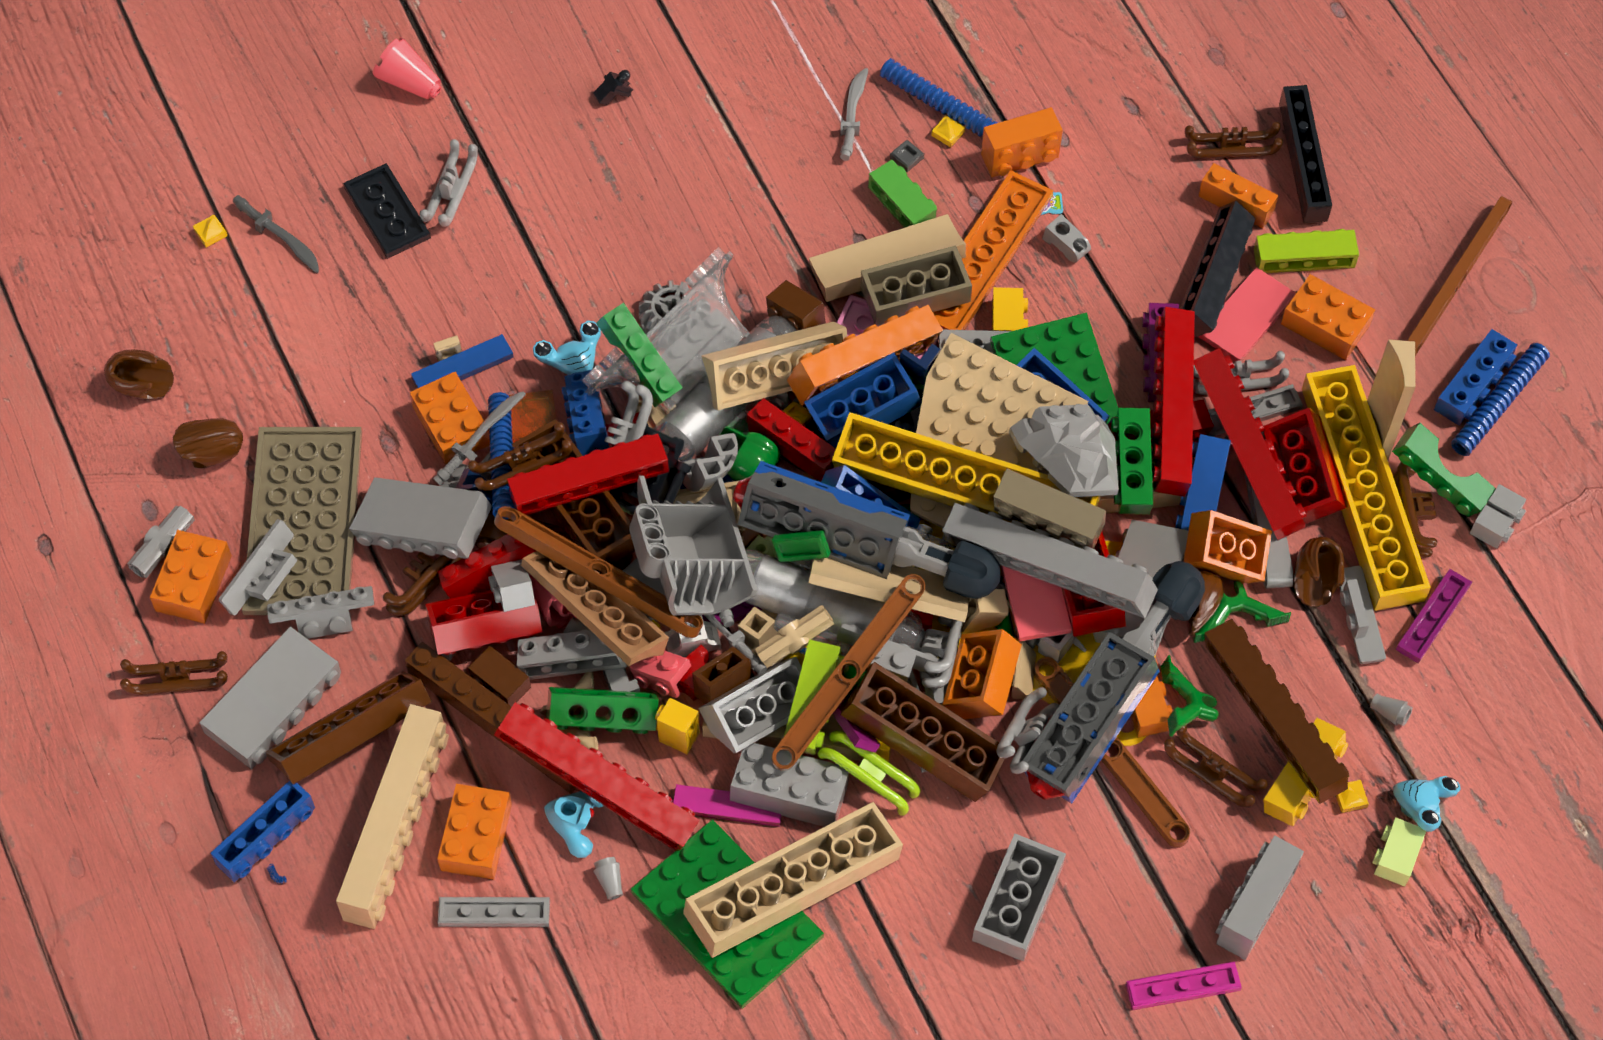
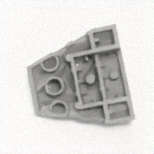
(1072, 447)

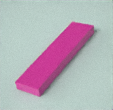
(717, 805)
(1183, 985)

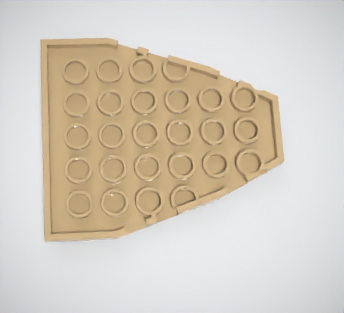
(974, 402)

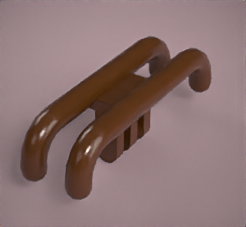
(1233, 143)
(522, 459)
(1417, 507)
(425, 579)
(174, 675)
(1213, 769)

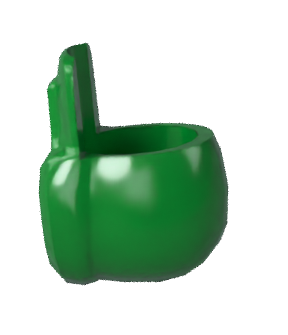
(751, 451)

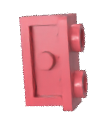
(661, 673)

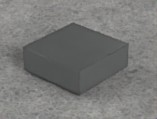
(907, 155)

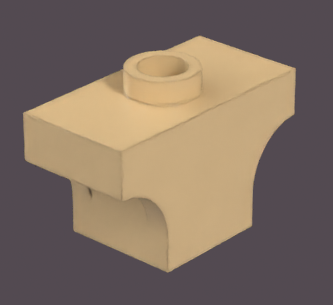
(757, 628)

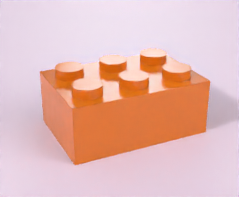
(1021, 142)
(1328, 317)
(448, 415)
(1227, 546)
(190, 576)
(982, 674)
(474, 831)

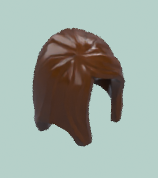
(139, 374)
(208, 441)
(1318, 571)
(1209, 603)

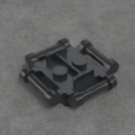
(663, 486)

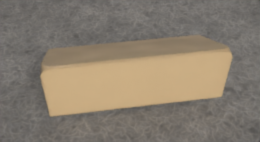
(1024, 672)

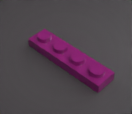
(1433, 616)

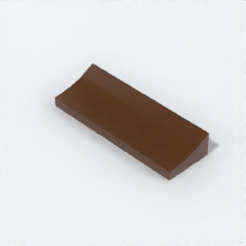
(348, 726)

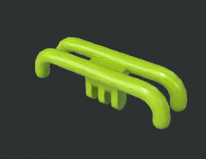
(872, 771)

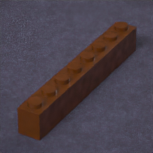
(466, 697)
(1276, 711)

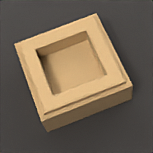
(447, 348)

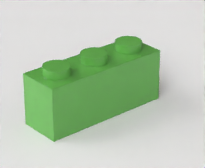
(901, 195)

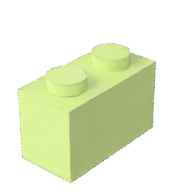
(1399, 852)

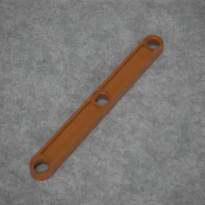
(1460, 272)
(583, 562)
(837, 686)
(1123, 766)

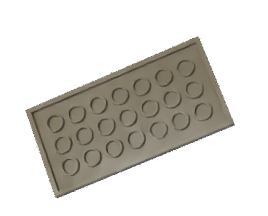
(312, 486)

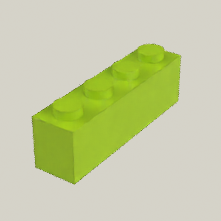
(1306, 251)
(817, 667)

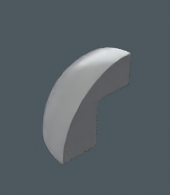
(716, 463)

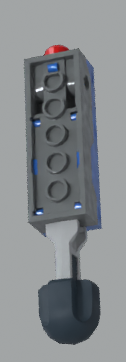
(858, 530)
(1108, 691)

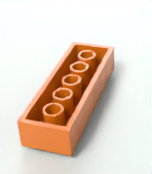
(837, 362)

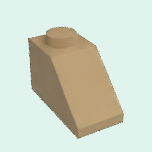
(986, 612)

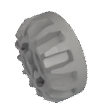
(654, 307)

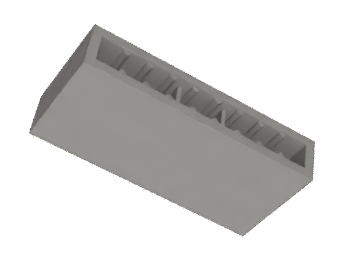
(420, 518)
(1151, 548)
(271, 698)

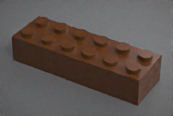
(592, 521)
(924, 731)

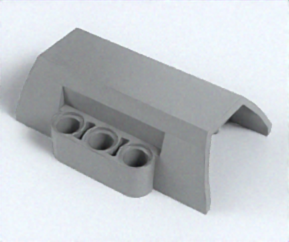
(693, 551)

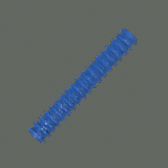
(935, 97)
(1500, 399)
(500, 441)

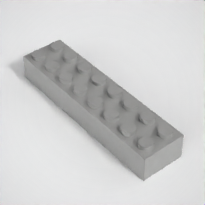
(1054, 559)

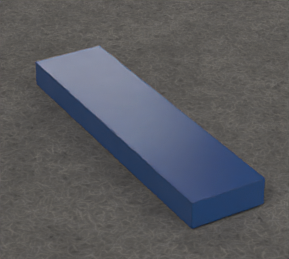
(466, 362)

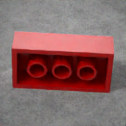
(1307, 462)
(1089, 614)
(478, 621)

